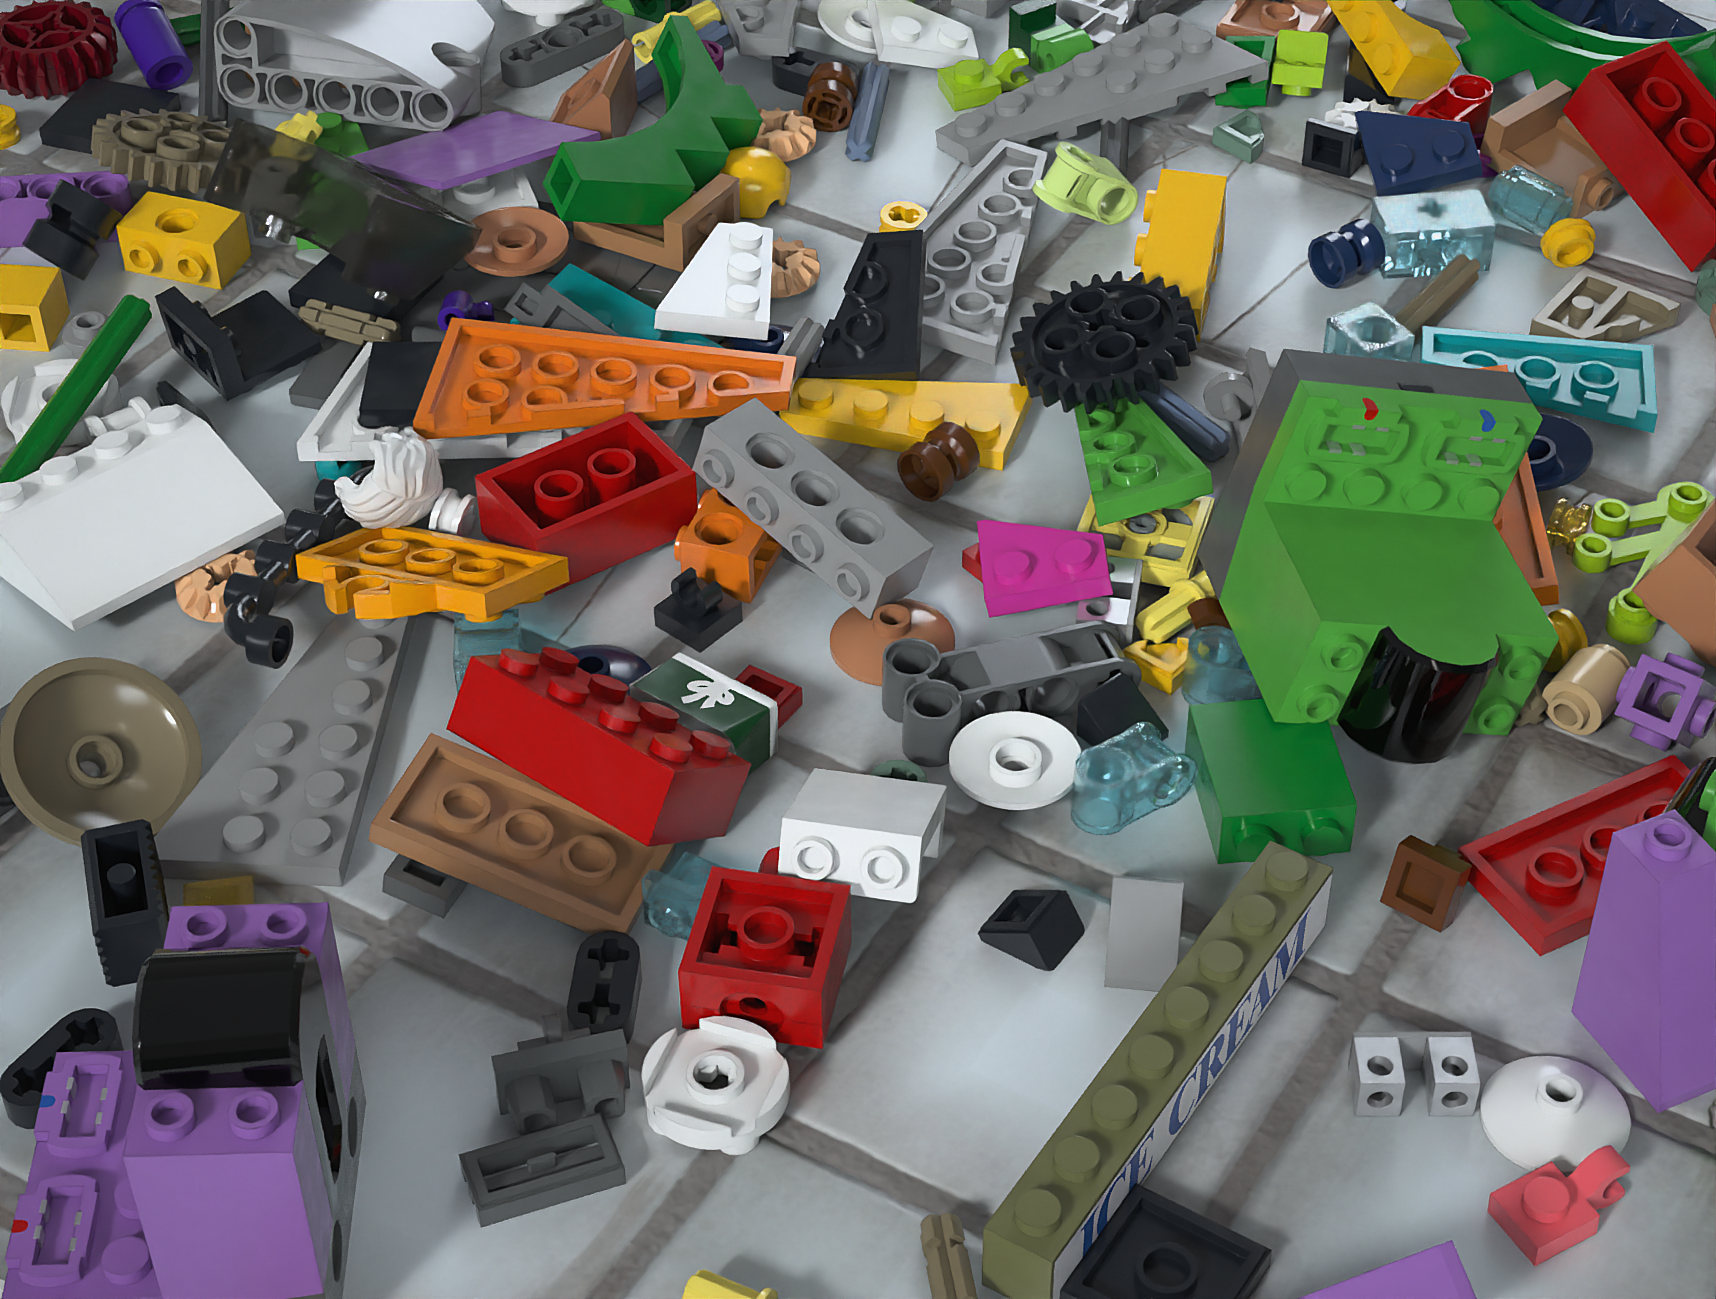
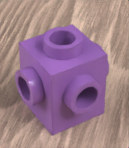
(1647, 687)

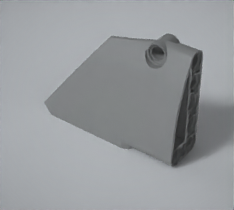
(363, 45)

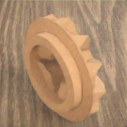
(785, 134)
(800, 270)
(197, 591)

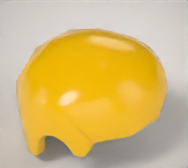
(761, 179)

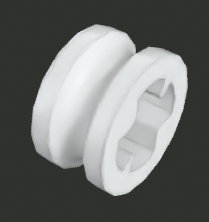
(454, 514)

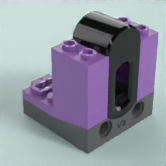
(217, 1143)

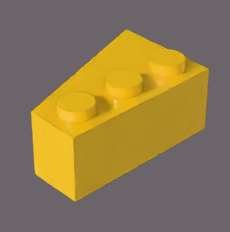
(1184, 235)

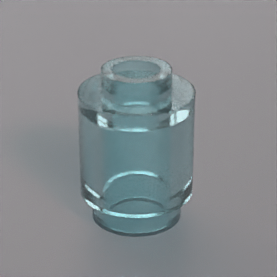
(1528, 199)

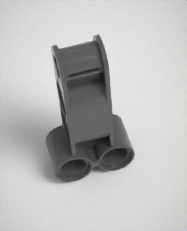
(1027, 673)

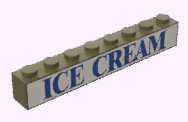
(1156, 1076)

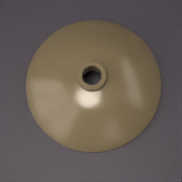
(105, 716)

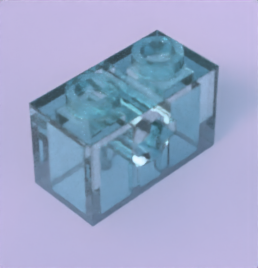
(1431, 229)

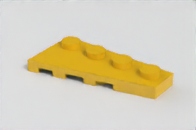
(902, 412)

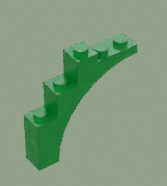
(1521, 36)
(658, 167)

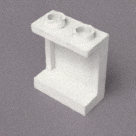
(863, 832)

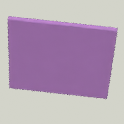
(472, 149)

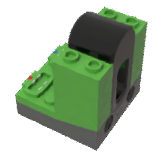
(1370, 554)

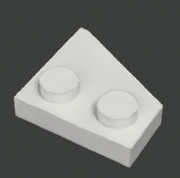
(918, 36)

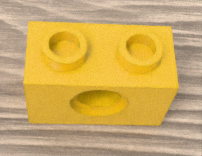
(183, 240)

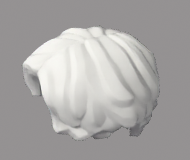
(399, 487)

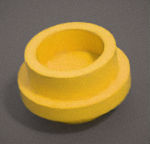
(1568, 242)

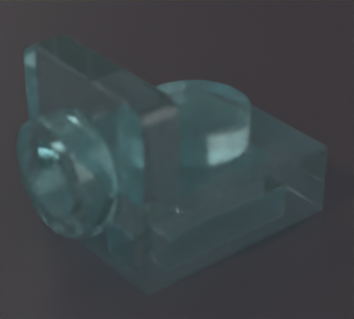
(674, 898)

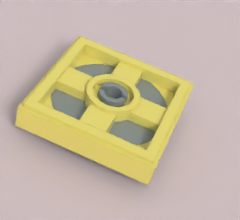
(1161, 538)

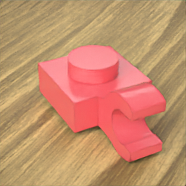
(1554, 1212)

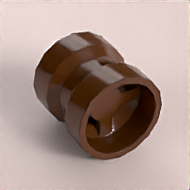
(830, 96)
(946, 457)

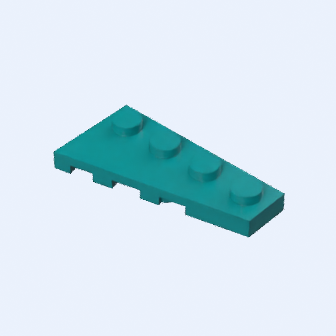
(1563, 374)

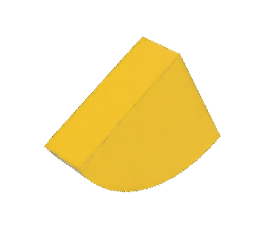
(1160, 663)

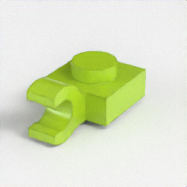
(977, 84)

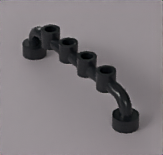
(271, 637)

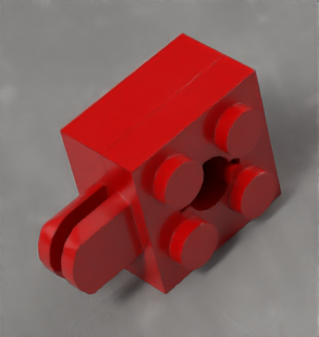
(768, 943)

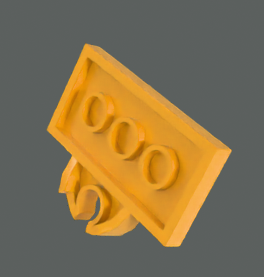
(422, 570)

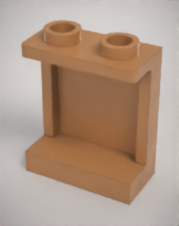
(1546, 142)
(682, 232)

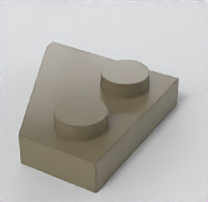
(1603, 310)

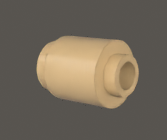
(1586, 689)

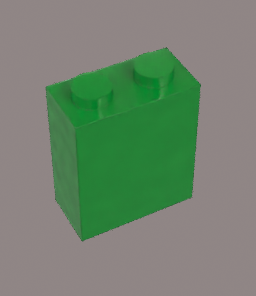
(1268, 782)

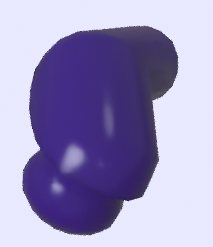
(461, 305)

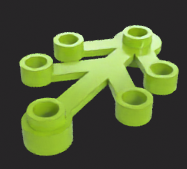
(1593, 553)

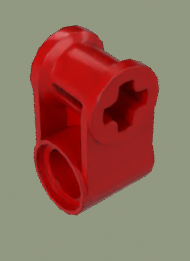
(1461, 99)

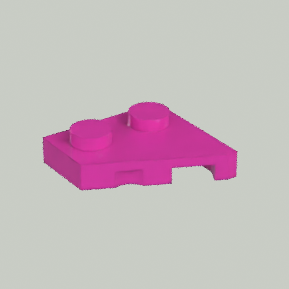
(1039, 566)

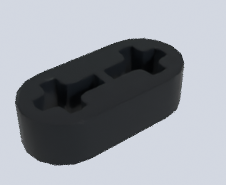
(794, 71)
(591, 991)
(31, 1067)

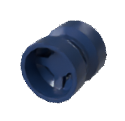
(1343, 254)

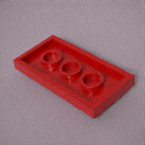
(1551, 865)

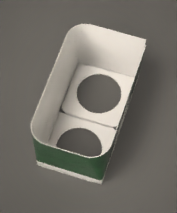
(715, 705)

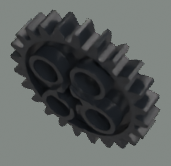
(1104, 342)

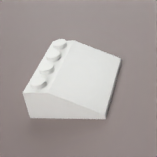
(128, 516)

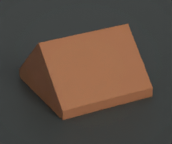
(603, 97)

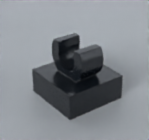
(697, 611)

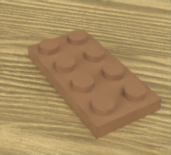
(515, 839)

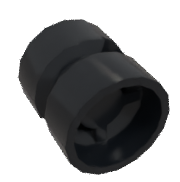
(72, 229)

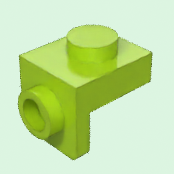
(1300, 61)

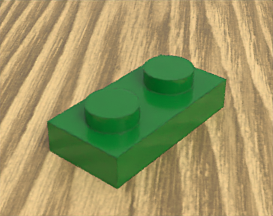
(1241, 92)

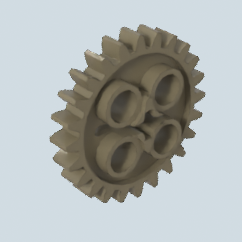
(161, 148)

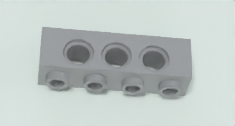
(812, 507)

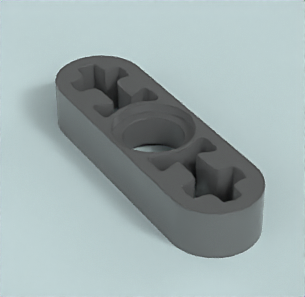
(561, 48)

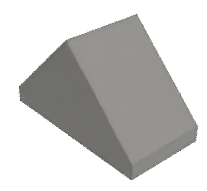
(1143, 932)

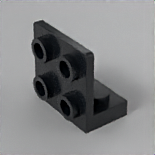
(238, 344)

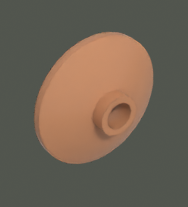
(518, 241)
(860, 642)

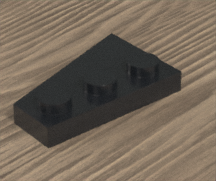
(881, 314)

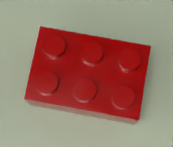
(590, 497)

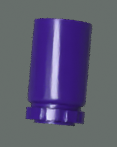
(153, 44)

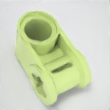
(1087, 186)

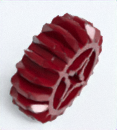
(54, 48)

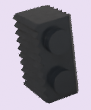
(125, 897)

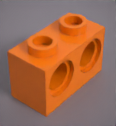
(726, 547)

